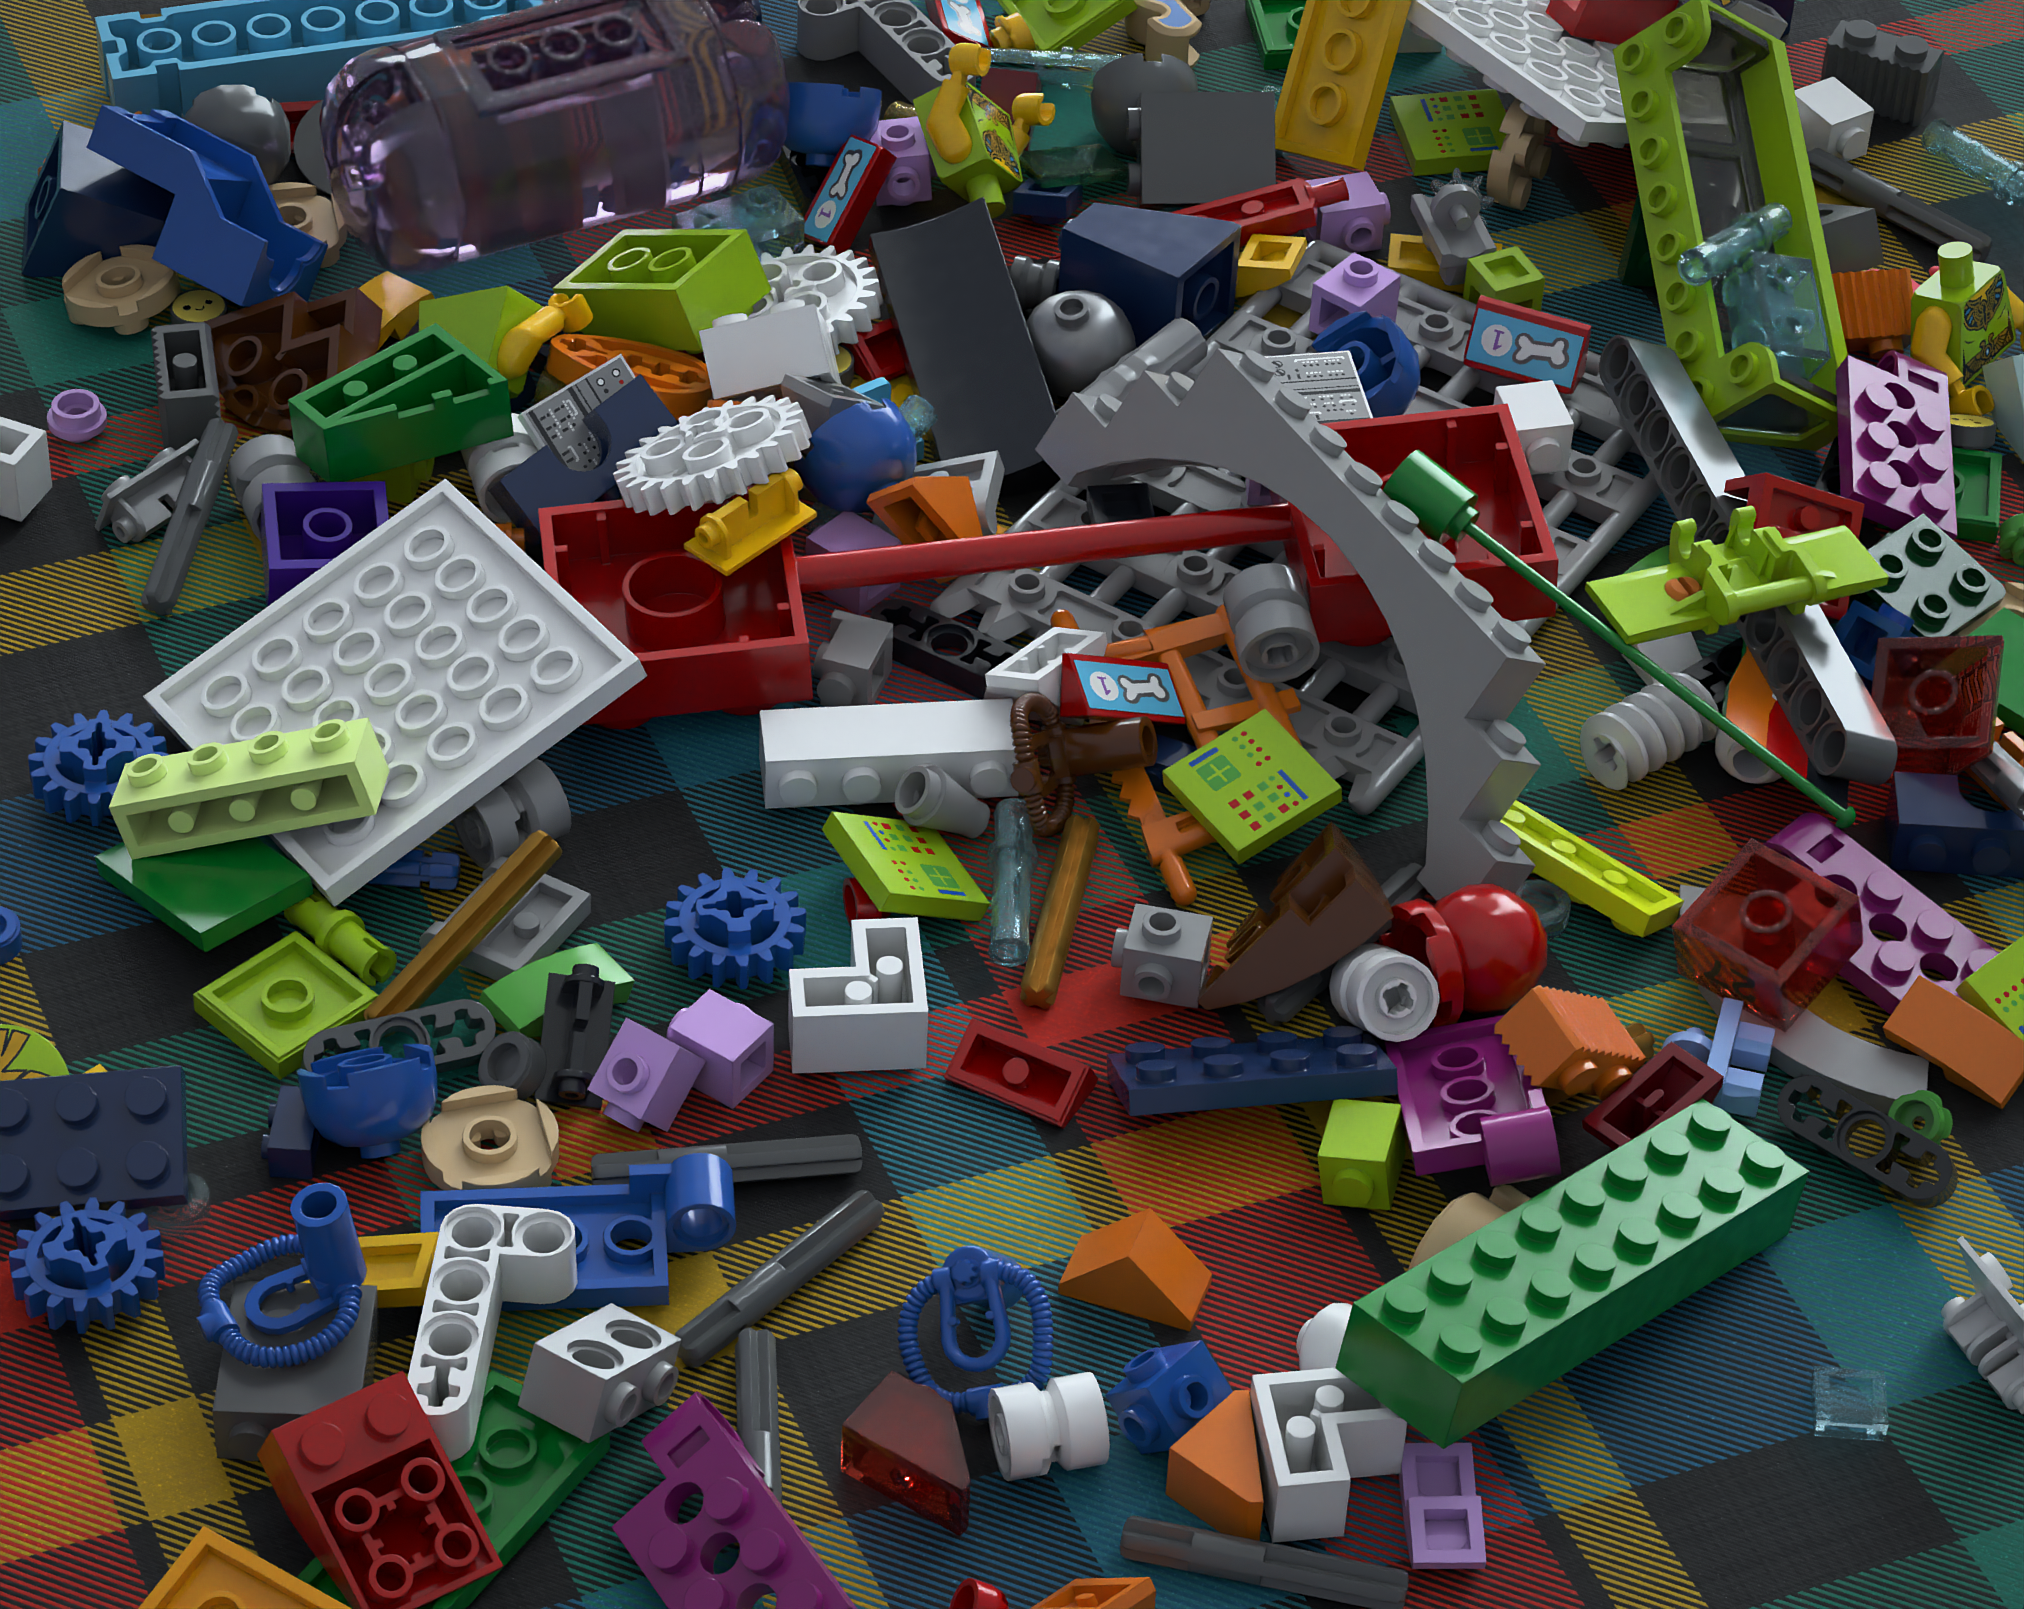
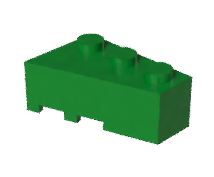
(400, 408)

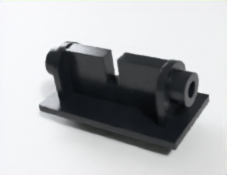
(575, 1035)

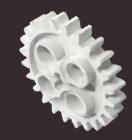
(839, 285)
(712, 455)

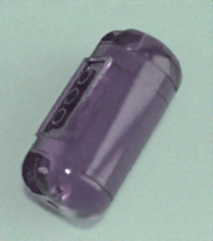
(549, 125)

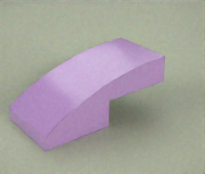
(1441, 1507)

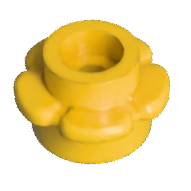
(1011, 33)

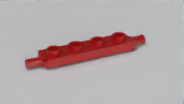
(1273, 209)

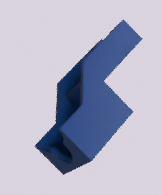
(223, 215)

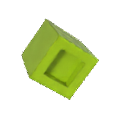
(1505, 277)

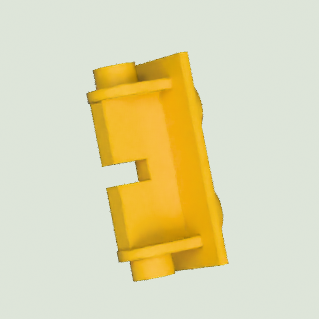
(748, 529)

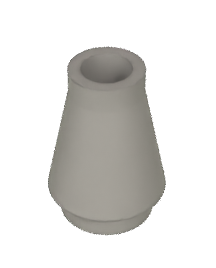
(938, 802)

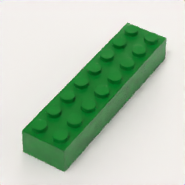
(1569, 1272)

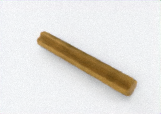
(1059, 912)
(467, 927)

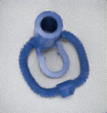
(330, 1263)
(987, 1281)

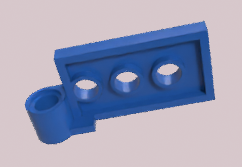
(665, 1205)

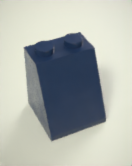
(87, 207)
(1153, 265)

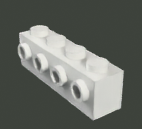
(865, 750)

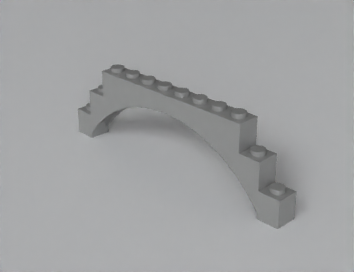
(1455, 647)

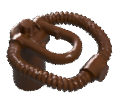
(1070, 754)

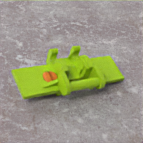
(1743, 575)

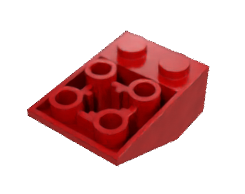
(378, 1499)

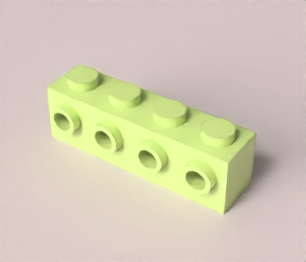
(249, 788)

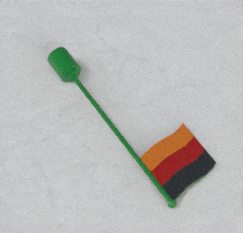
(1748, 710)

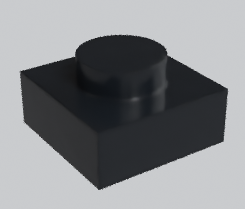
(1118, 502)

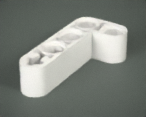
(478, 1263)

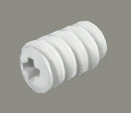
(1644, 733)

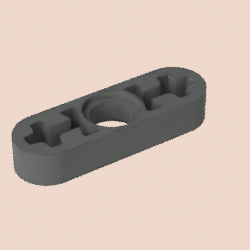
(442, 1018)

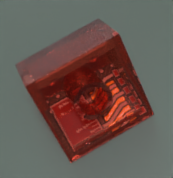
(1939, 699)

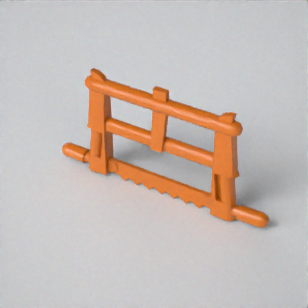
(1179, 834)

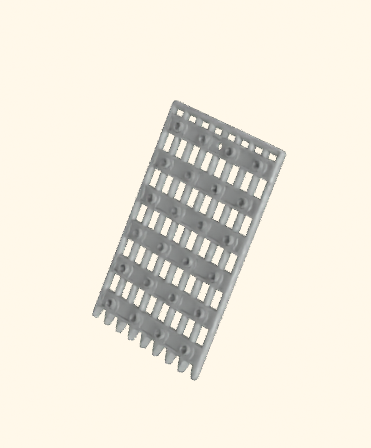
(1195, 581)

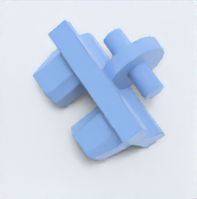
(1733, 1044)

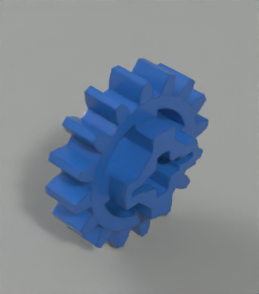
(85, 761)
(734, 928)
(87, 1265)

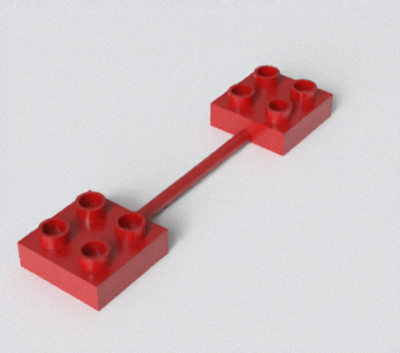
(744, 635)

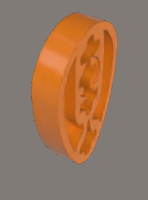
(673, 375)

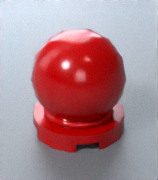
(1478, 945)

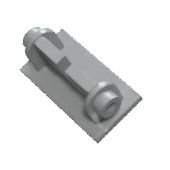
(136, 502)

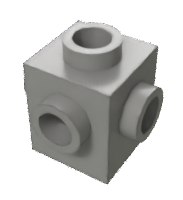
(1163, 955)

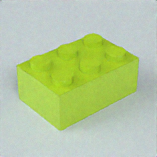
(668, 284)

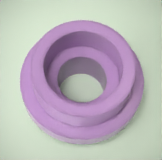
(76, 416)

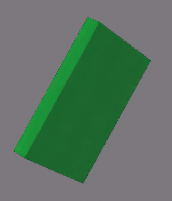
(209, 889)

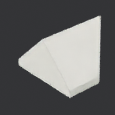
(1039, 667)

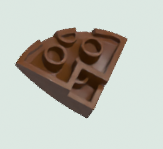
(287, 348)
(1320, 914)

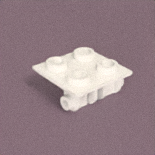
(1990, 1326)

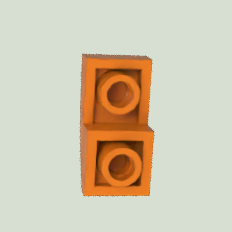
(1960, 1040)

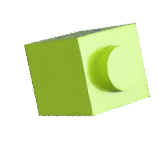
(1361, 1154)

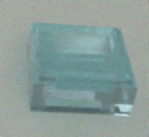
(1849, 1403)

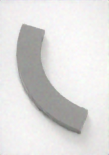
(1824, 1051)

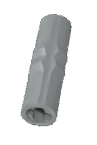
(1170, 350)

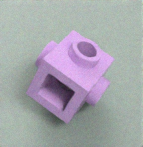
(913, 169)

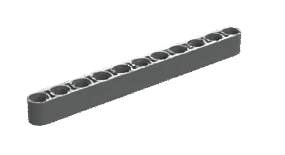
(1794, 652)

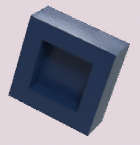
(1046, 204)

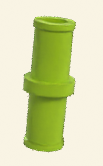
(343, 938)

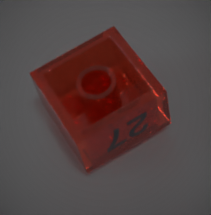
(1768, 934)

